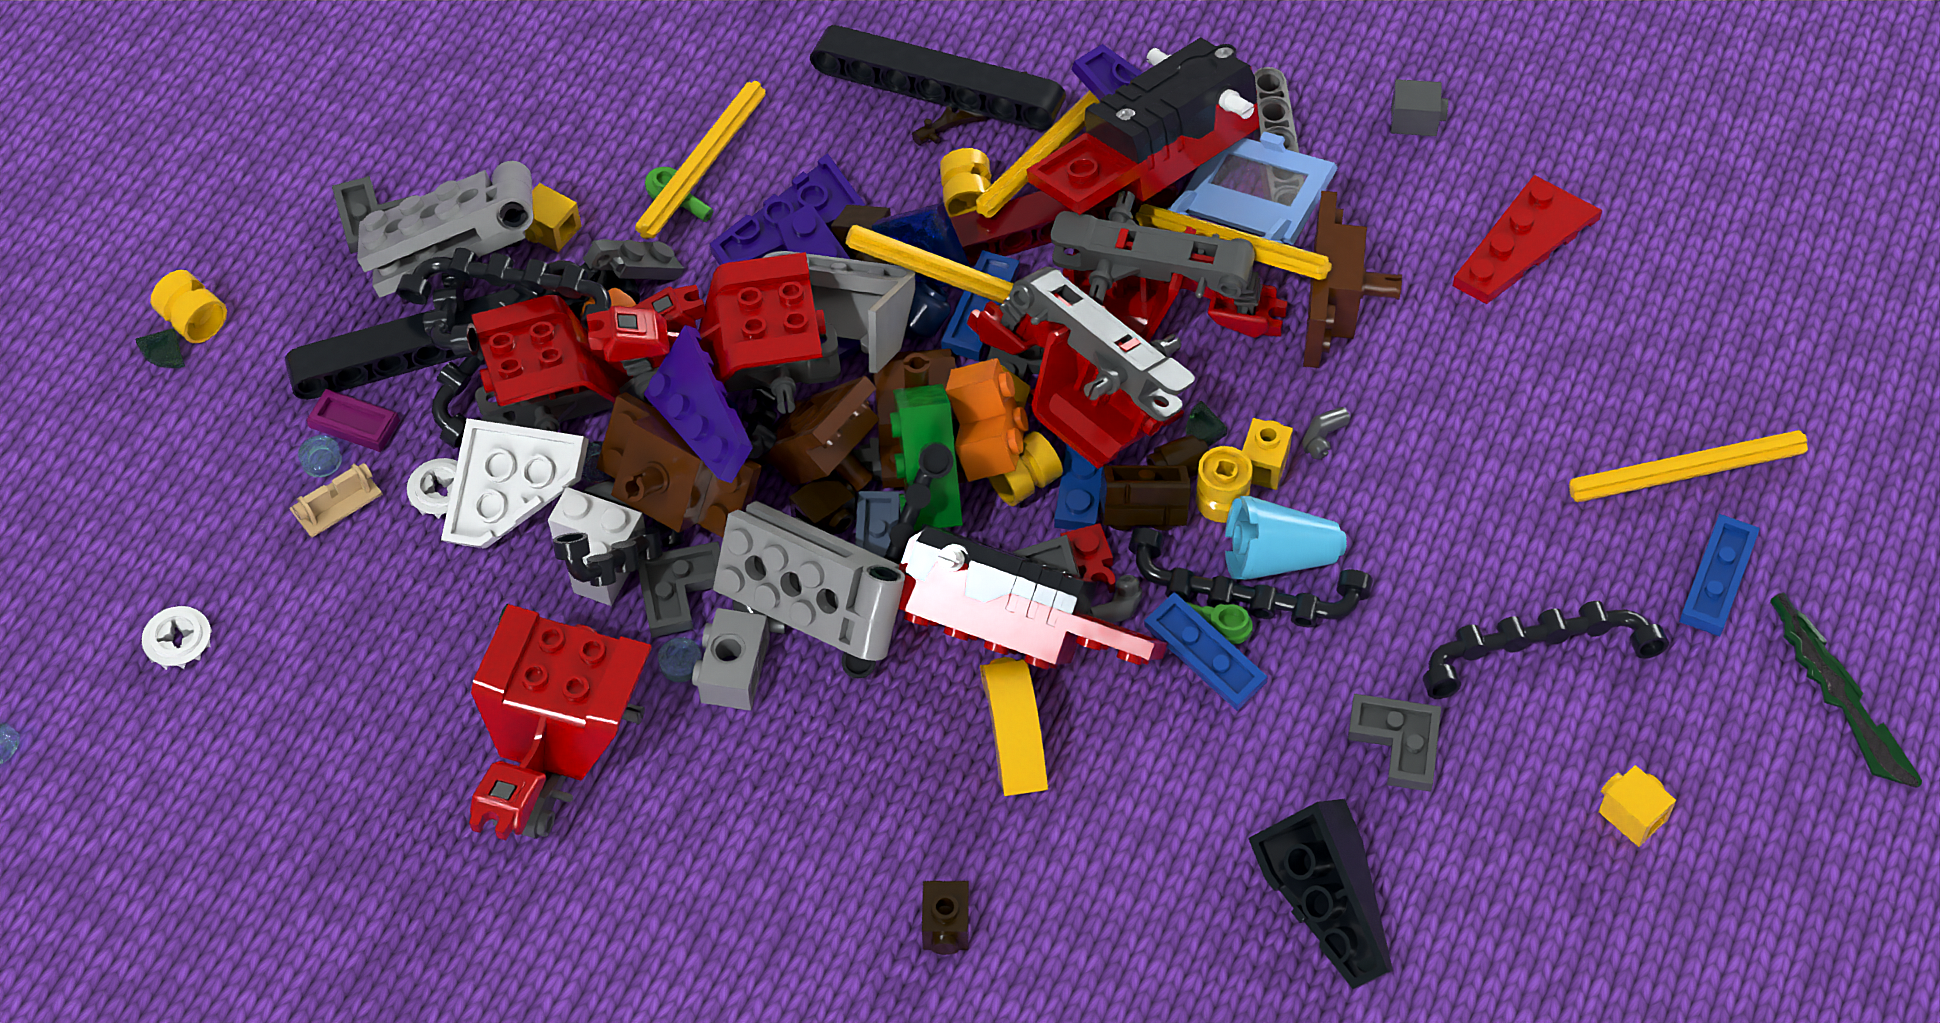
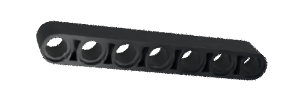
(938, 77)

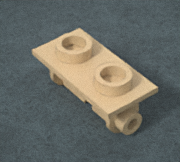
(337, 500)

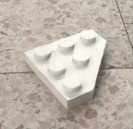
(506, 478)

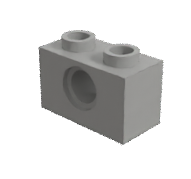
(735, 681)

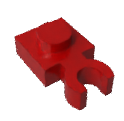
(1092, 554)

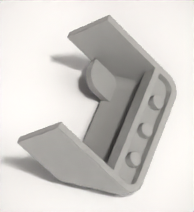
(863, 302)

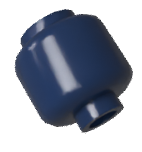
(927, 310)

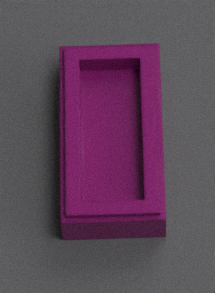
(353, 420)

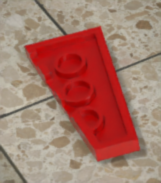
(1524, 236)

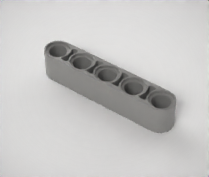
(1274, 107)

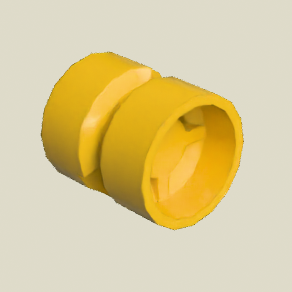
(964, 178)
(188, 306)
(1035, 466)
(1222, 477)

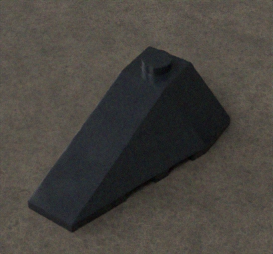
(1326, 878)

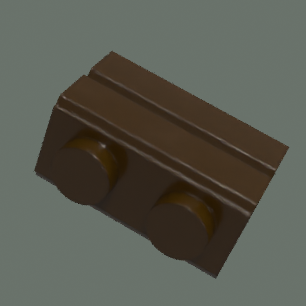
(1144, 496)

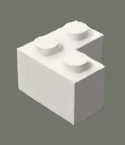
(604, 525)

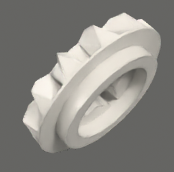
(421, 486)
(160, 633)

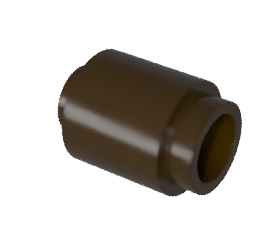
(1180, 452)

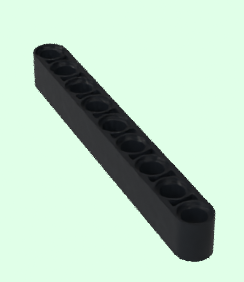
(399, 345)

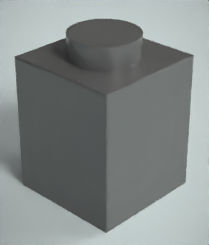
(1417, 107)

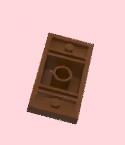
(1337, 298)
(906, 371)
(822, 434)
(663, 473)

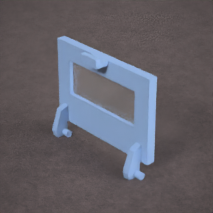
(1258, 188)

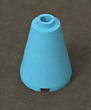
(1278, 539)

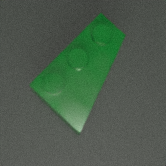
(922, 418)

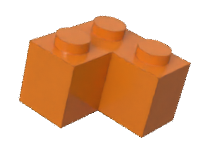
(988, 419)

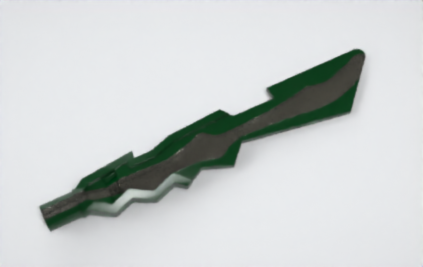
(1840, 690)

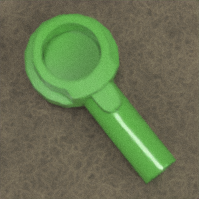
(658, 179)
(1228, 620)

